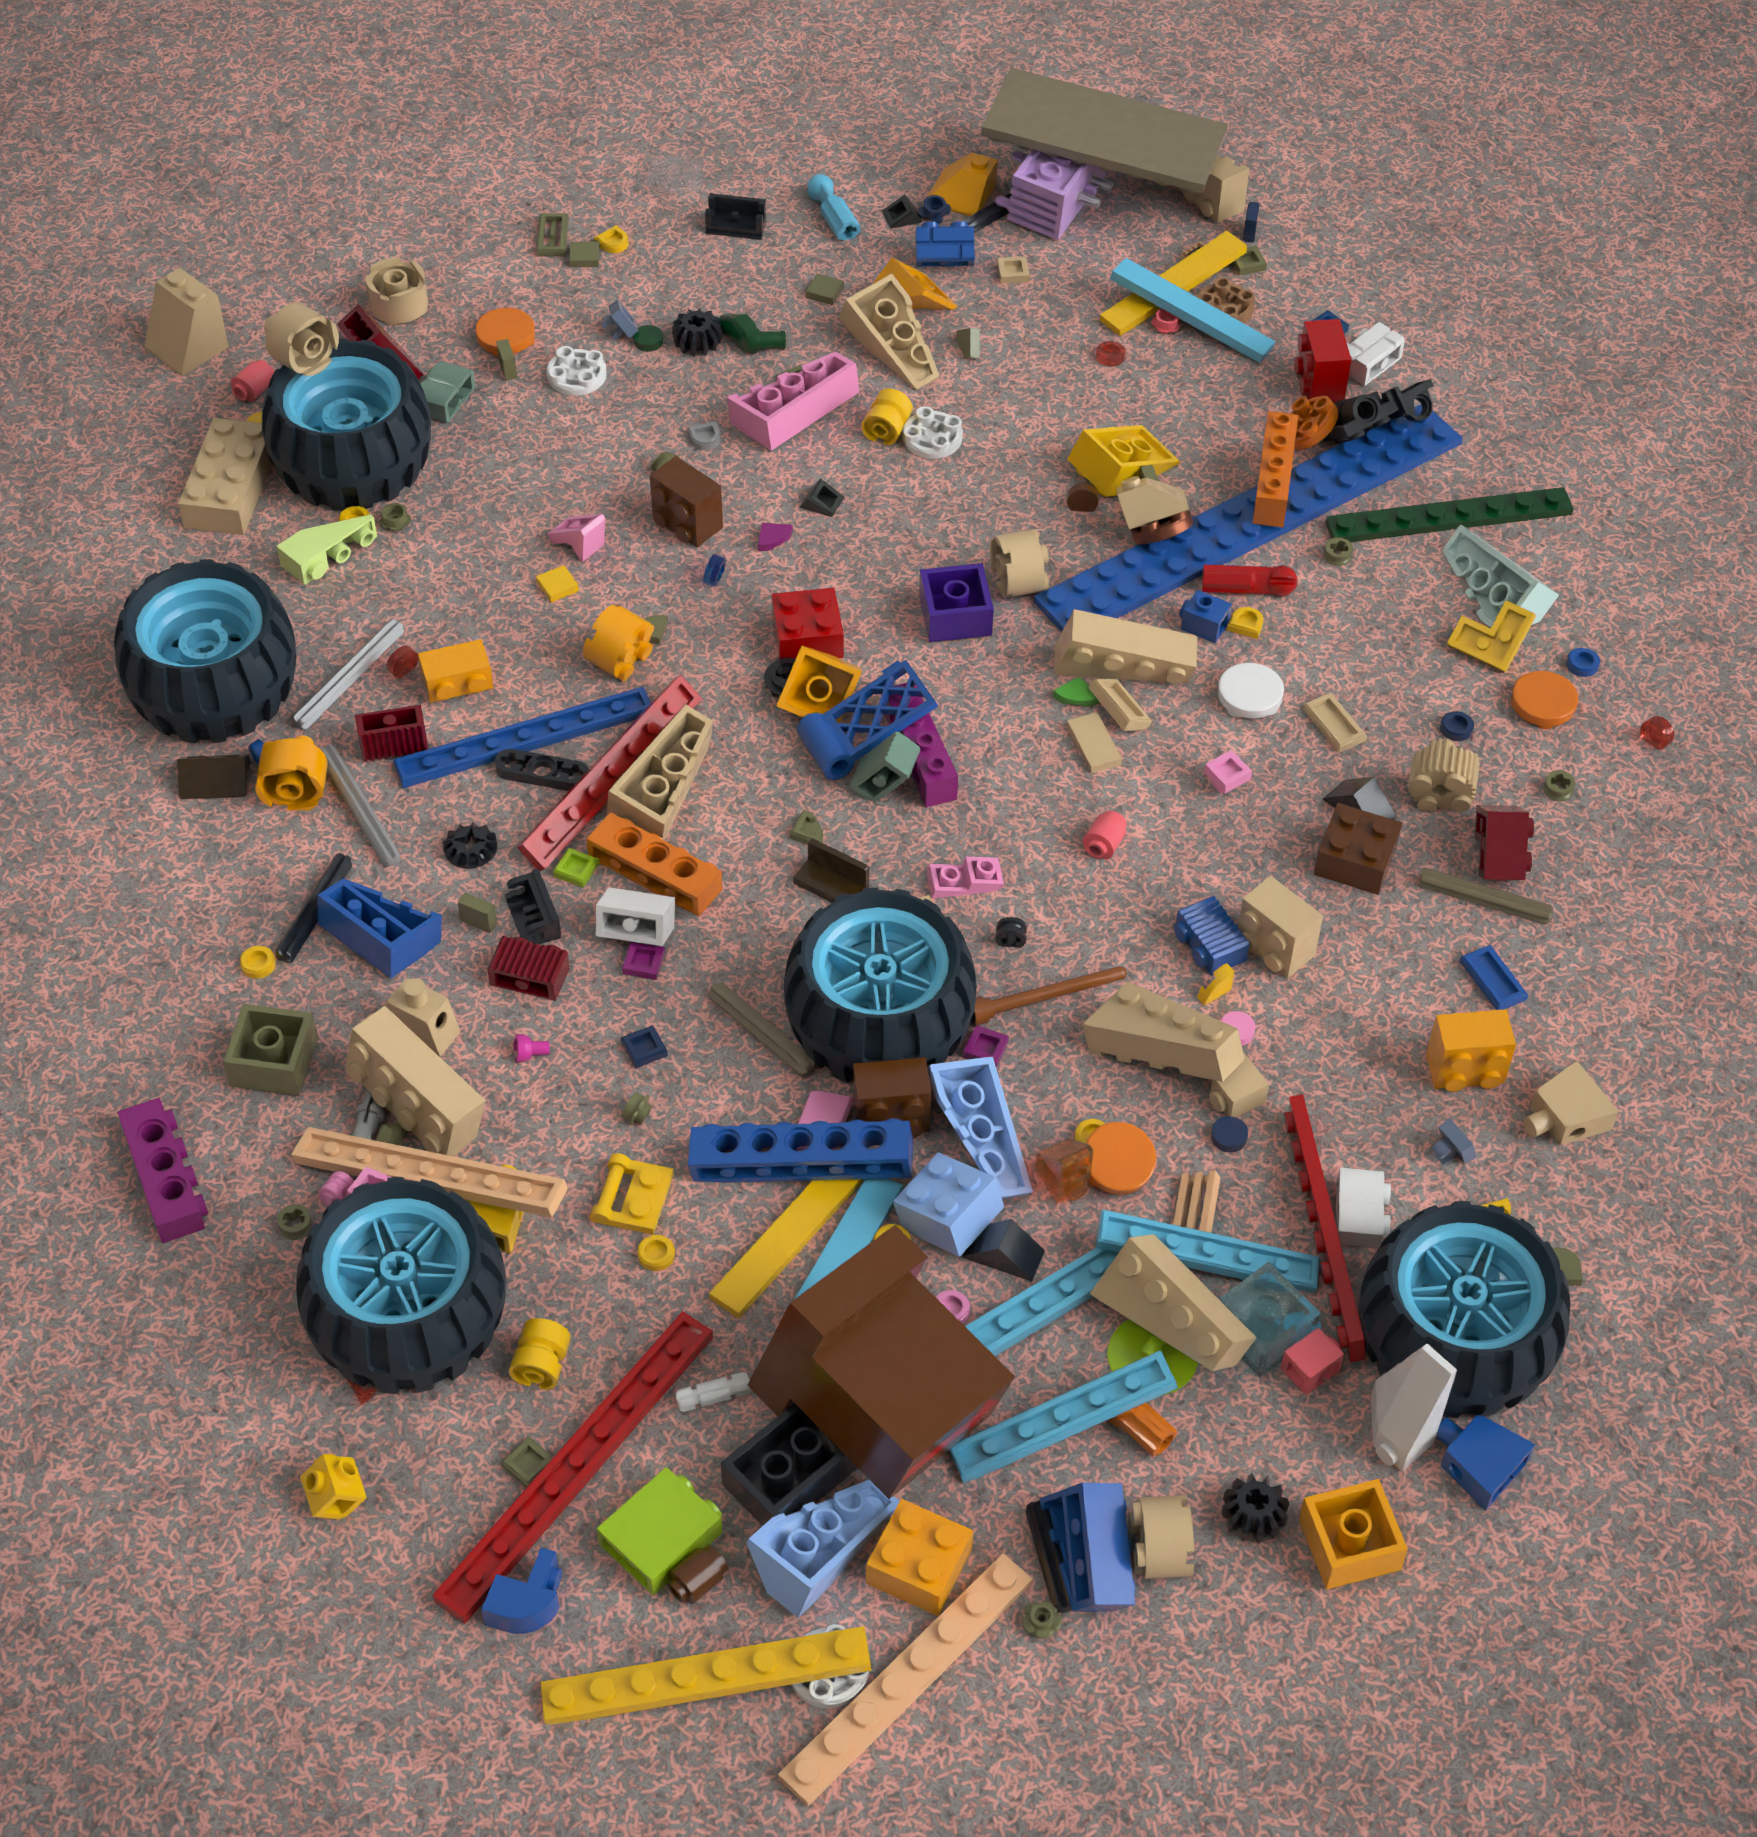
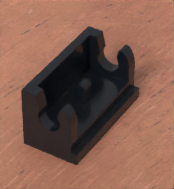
(735, 216)
(533, 908)

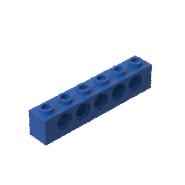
(816, 1162)

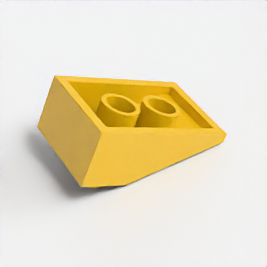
(1117, 454)

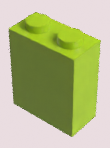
(659, 1529)

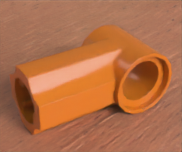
(1146, 1428)

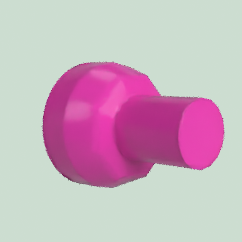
(526, 1047)

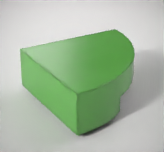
(1075, 693)

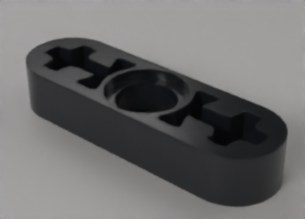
(534, 761)

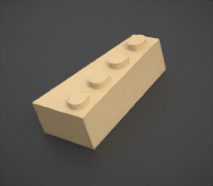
(663, 774)

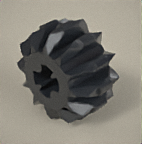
(697, 331)
(1241, 1510)

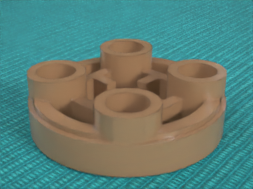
(1229, 298)

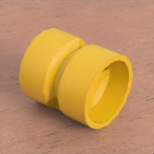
(887, 416)
(539, 1352)

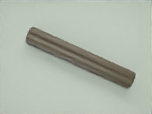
(1486, 896)
(761, 1029)

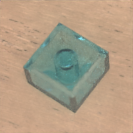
(1273, 1313)

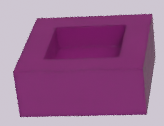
(643, 960)
(986, 1043)

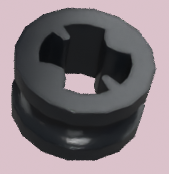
(1011, 932)

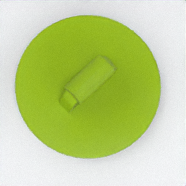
(1133, 1343)

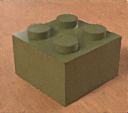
(271, 1049)

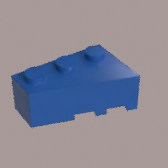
(376, 928)
(1094, 1545)

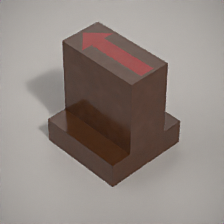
(881, 1365)

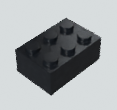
(784, 1467)

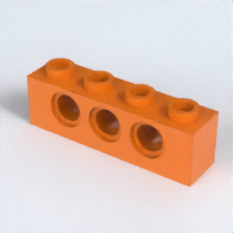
(1275, 469)
(655, 863)

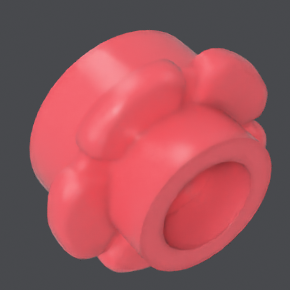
(1166, 322)

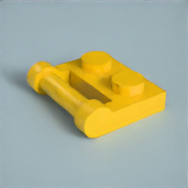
(643, 1199)

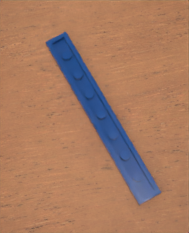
(521, 736)

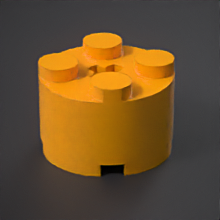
(618, 641)
(291, 773)

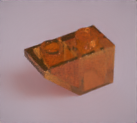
(1065, 1169)

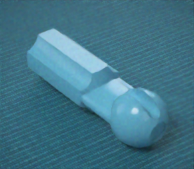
(833, 208)

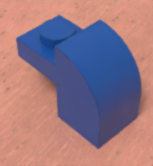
(525, 1606)

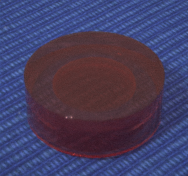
(1110, 353)
(402, 661)
(1657, 732)

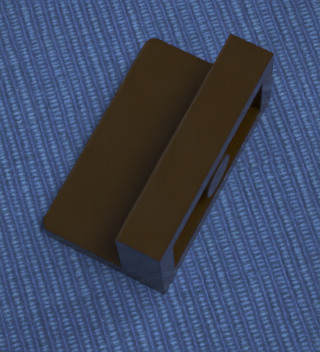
(213, 776)
(831, 872)

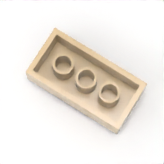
(226, 478)
(414, 1083)

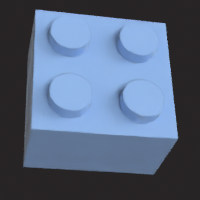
(948, 1204)

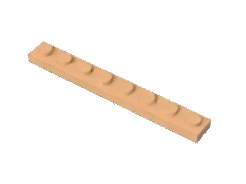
(466, 1177)
(904, 1680)

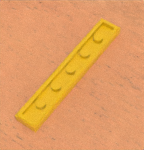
(1185, 275)
(781, 1244)

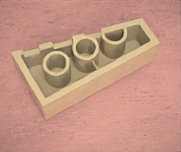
(1224, 190)
(1123, 650)
(1164, 1033)
(1172, 1303)

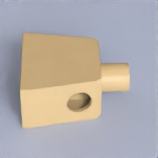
(425, 1014)
(1570, 1107)

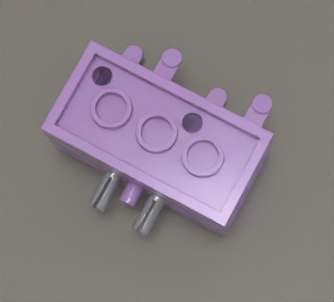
(1054, 195)

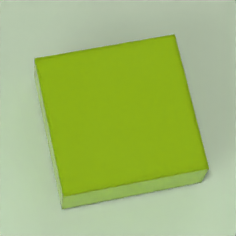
(576, 867)

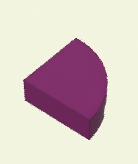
(773, 535)

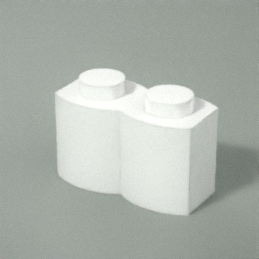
(1361, 1207)

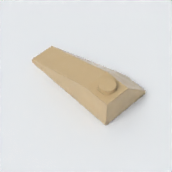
(886, 326)

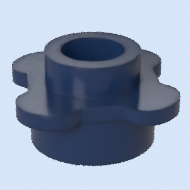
(934, 208)

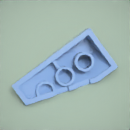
(811, 1548)

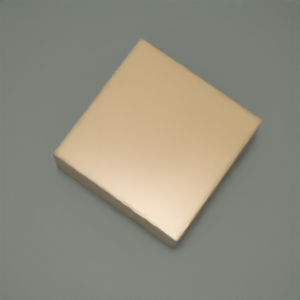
(1013, 269)

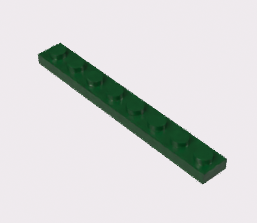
(1450, 514)

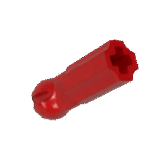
(1249, 579)

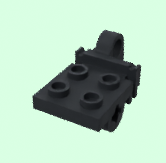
(1371, 410)

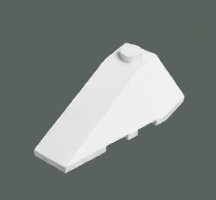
(1410, 1406)

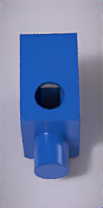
(1483, 1456)

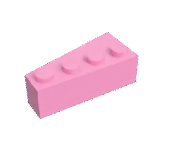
(794, 401)

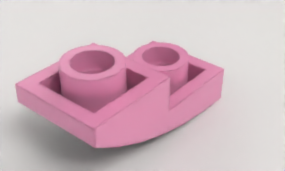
(971, 877)

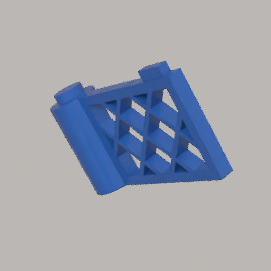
(827, 739)

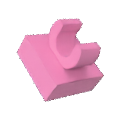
(1227, 772)

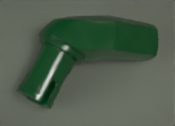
(747, 335)

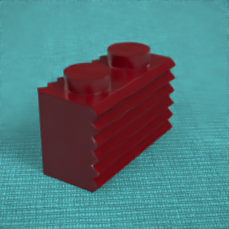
(391, 732)
(528, 967)

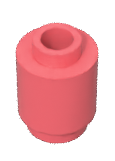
(252, 380)
(1105, 835)

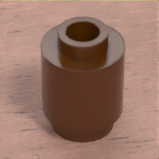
(697, 1574)

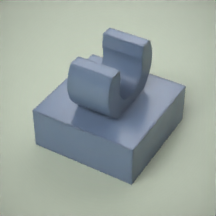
(621, 318)
(1453, 1144)

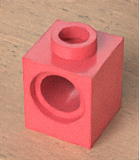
(1312, 1360)

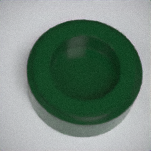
(648, 338)

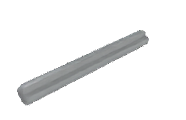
(347, 674)
(360, 808)

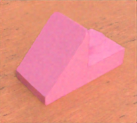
(582, 532)

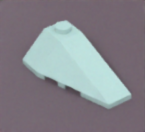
(1495, 578)

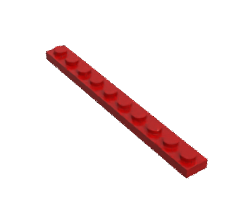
(572, 1467)

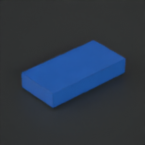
(1494, 978)

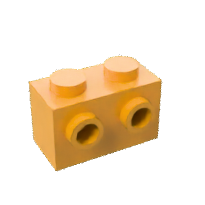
(455, 670)

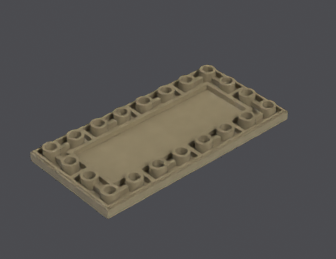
(1105, 130)

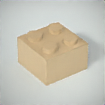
(1279, 927)

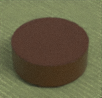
(1082, 498)

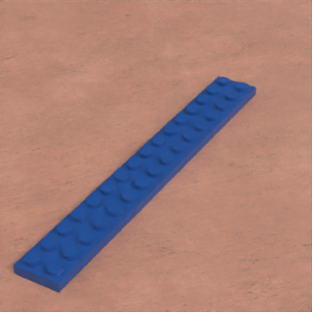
(1228, 531)

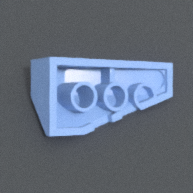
(979, 1114)

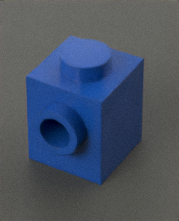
(1205, 616)

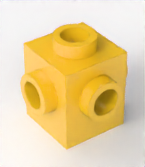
(333, 1486)

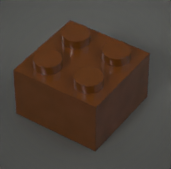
(686, 502)
(1358, 848)
(893, 1091)

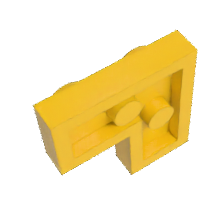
(1494, 645)

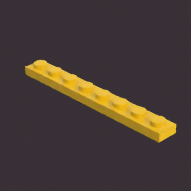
(705, 1676)

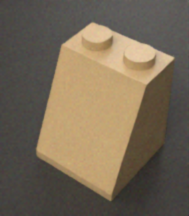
(185, 323)

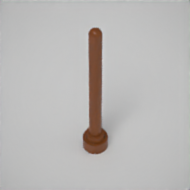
(986, 1008)

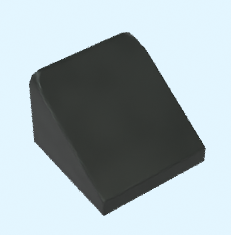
(901, 213)
(822, 499)

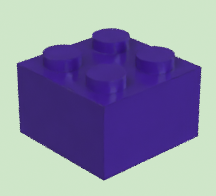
(956, 602)

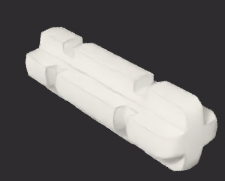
(713, 1391)

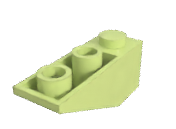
(306, 550)

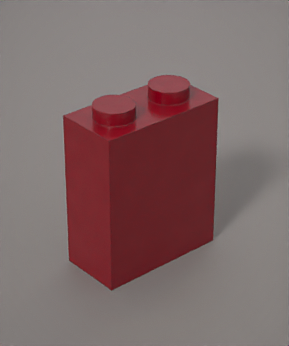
(360, 325)

